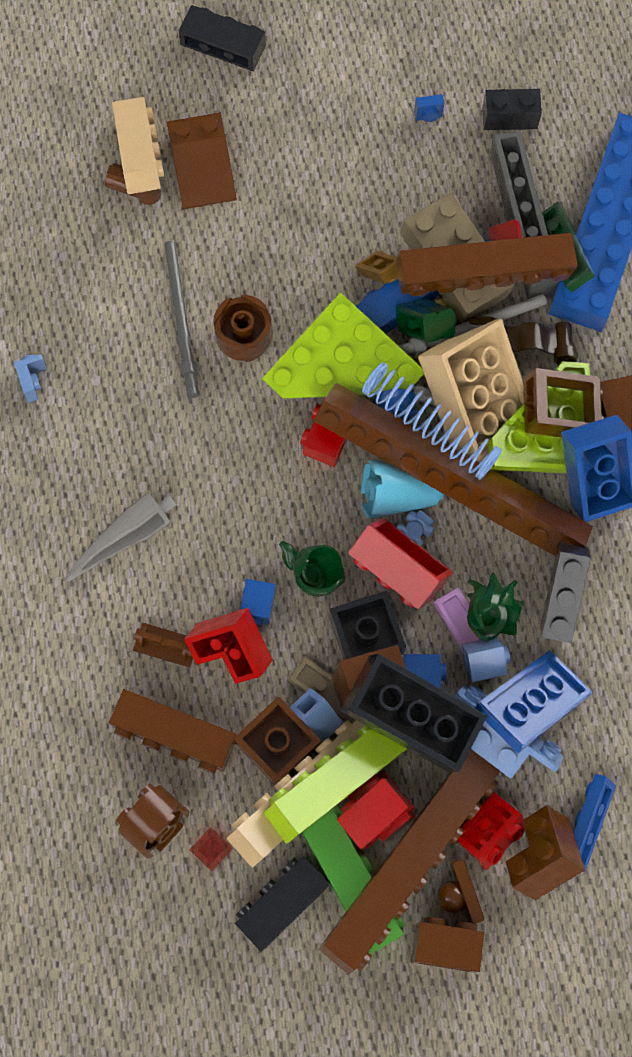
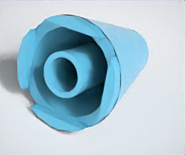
(394, 491)

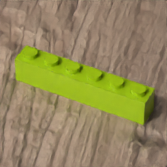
(331, 782)

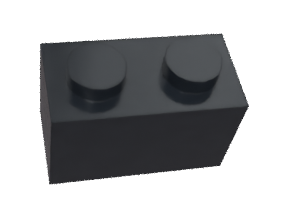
(511, 109)

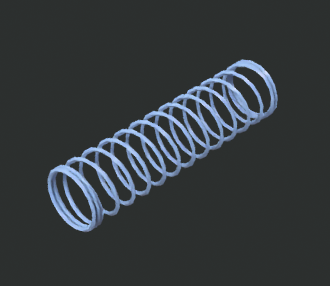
(374, 379)

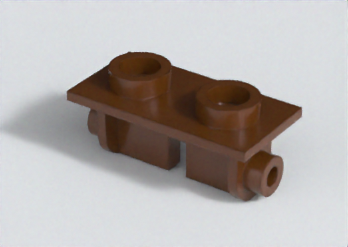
(162, 644)

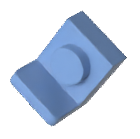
(26, 371)

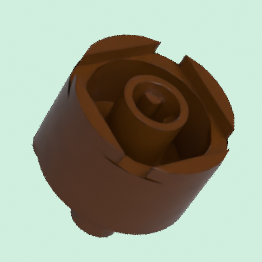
(230, 329)
(152, 820)

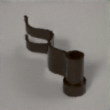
(537, 336)

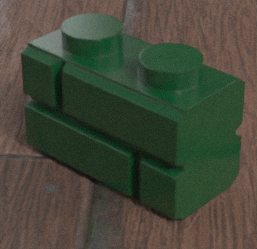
(426, 320)

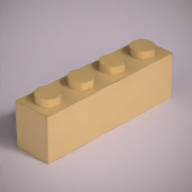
(137, 145)

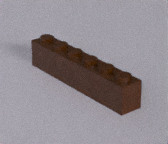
(486, 264)

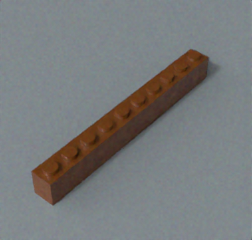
(491, 496)

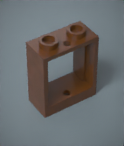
(537, 402)

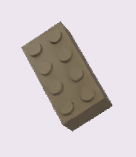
(445, 225)

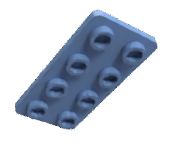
(498, 751)

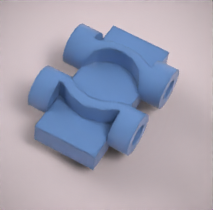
(418, 525)

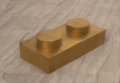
(379, 267)

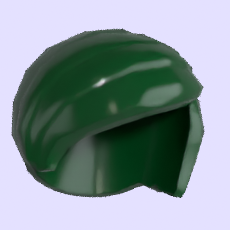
(316, 568)

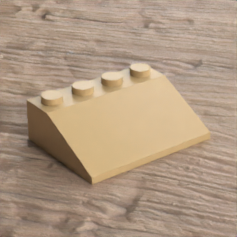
(476, 382)

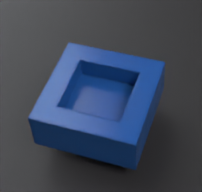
(429, 108)

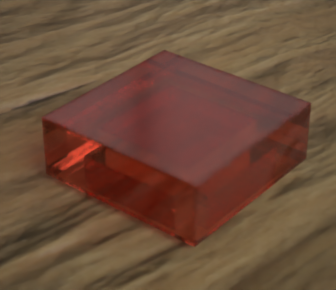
(211, 849)

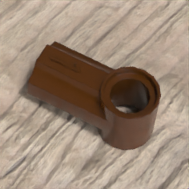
(116, 181)

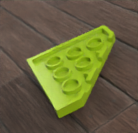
(339, 349)
(533, 451)

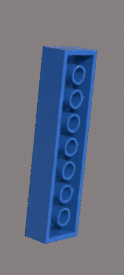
(603, 235)

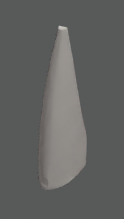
(130, 528)

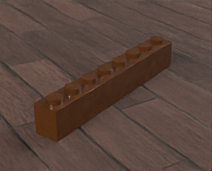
(407, 864)

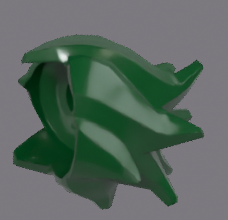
(493, 609)

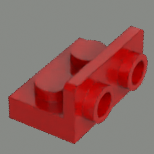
(492, 831)

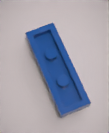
(591, 817)

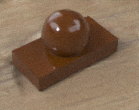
(460, 894)

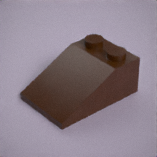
(201, 160)

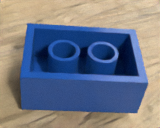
(599, 467)

